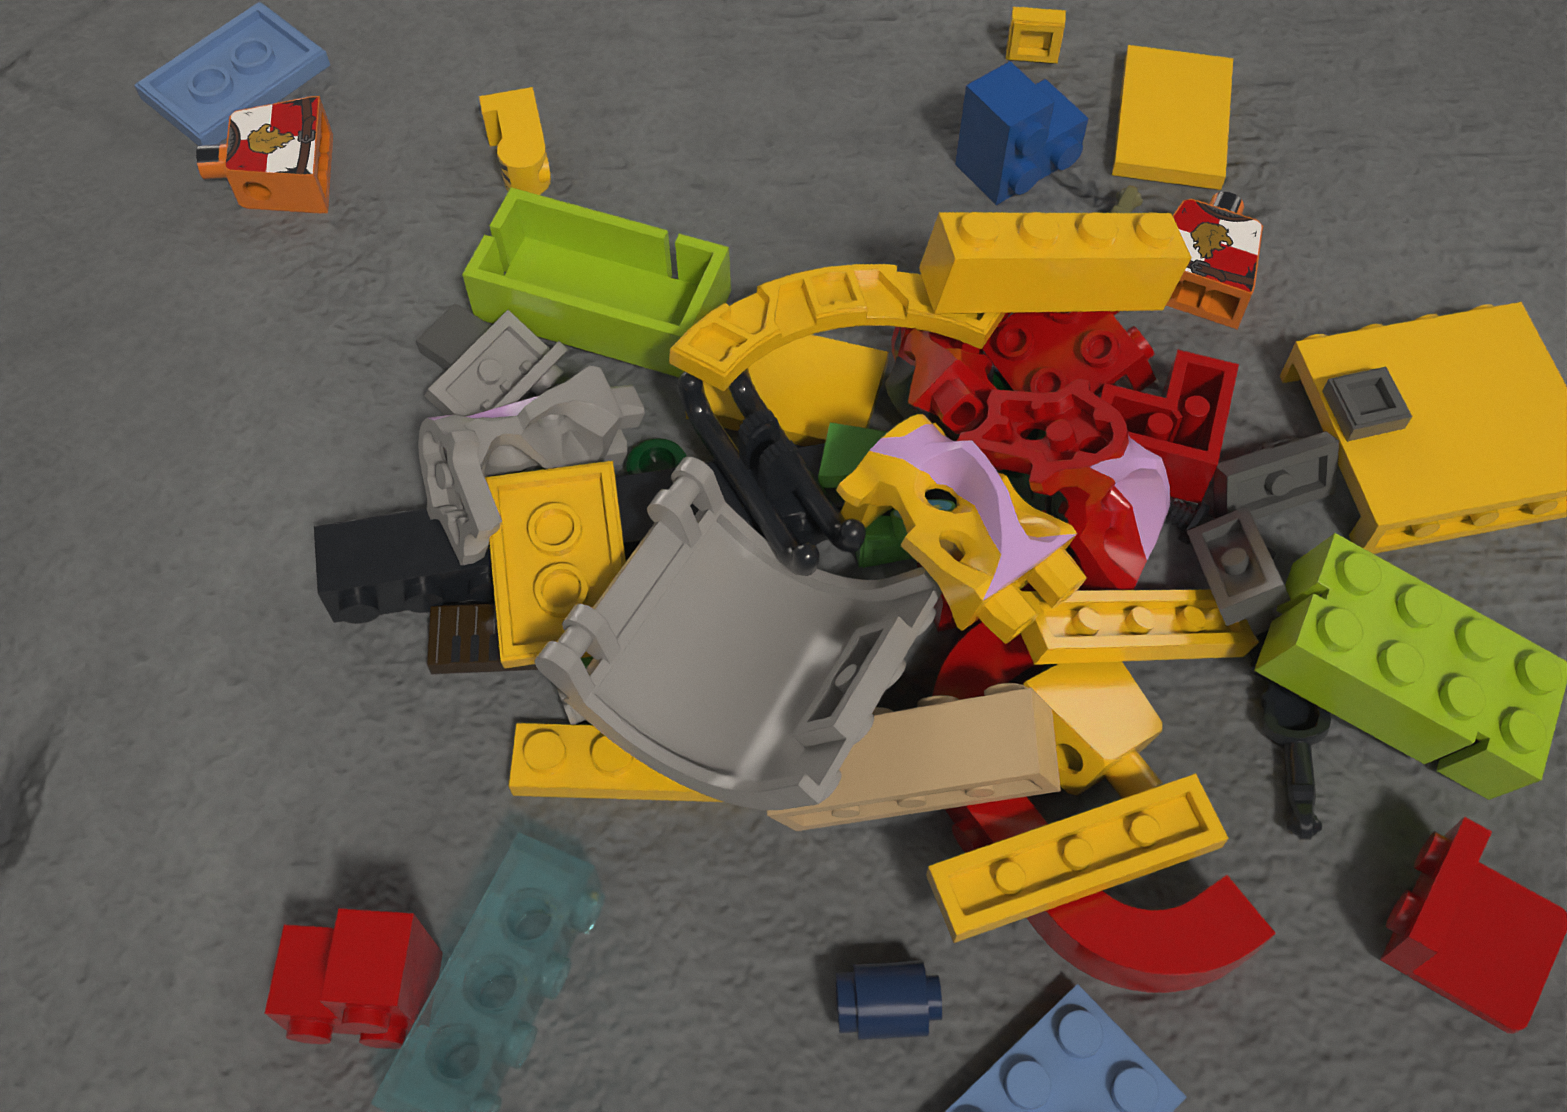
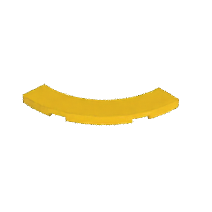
(811, 303)

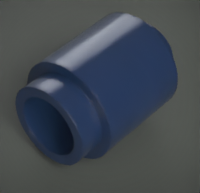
(888, 1000)

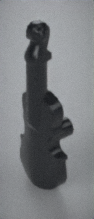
(1297, 727)

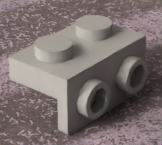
(497, 370)

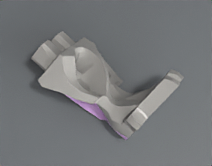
(558, 429)

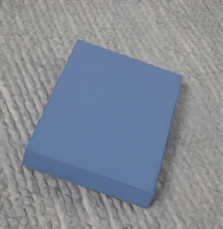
(235, 68)

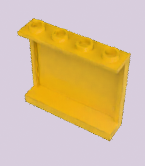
(1482, 431)

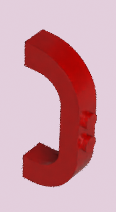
(1096, 933)

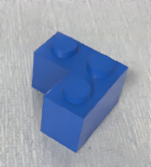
(1016, 132)

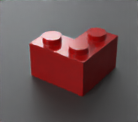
(1185, 422)
(353, 978)

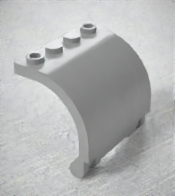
(730, 661)

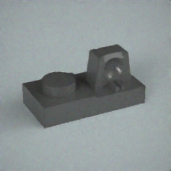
(1278, 476)
(1239, 569)

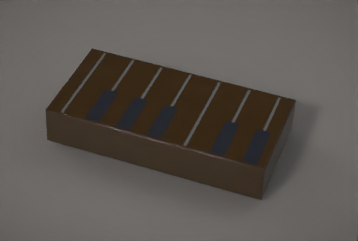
(465, 640)

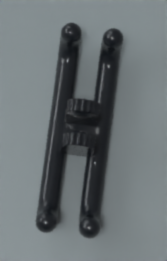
(767, 469)

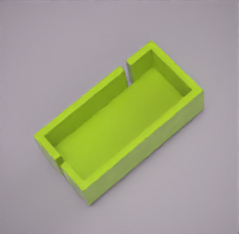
(594, 279)
(1415, 668)

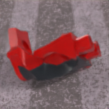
(940, 380)

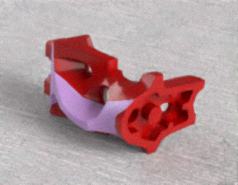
(1110, 482)

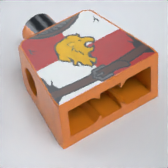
(275, 156)
(1223, 259)

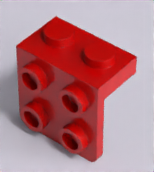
(1055, 348)
(1474, 931)

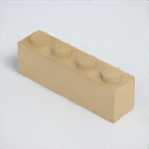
(942, 759)

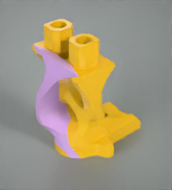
(990, 531)

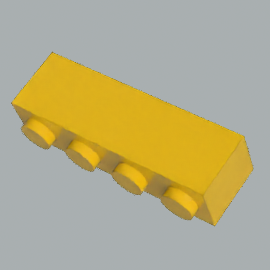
(1052, 262)

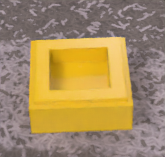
(1035, 34)

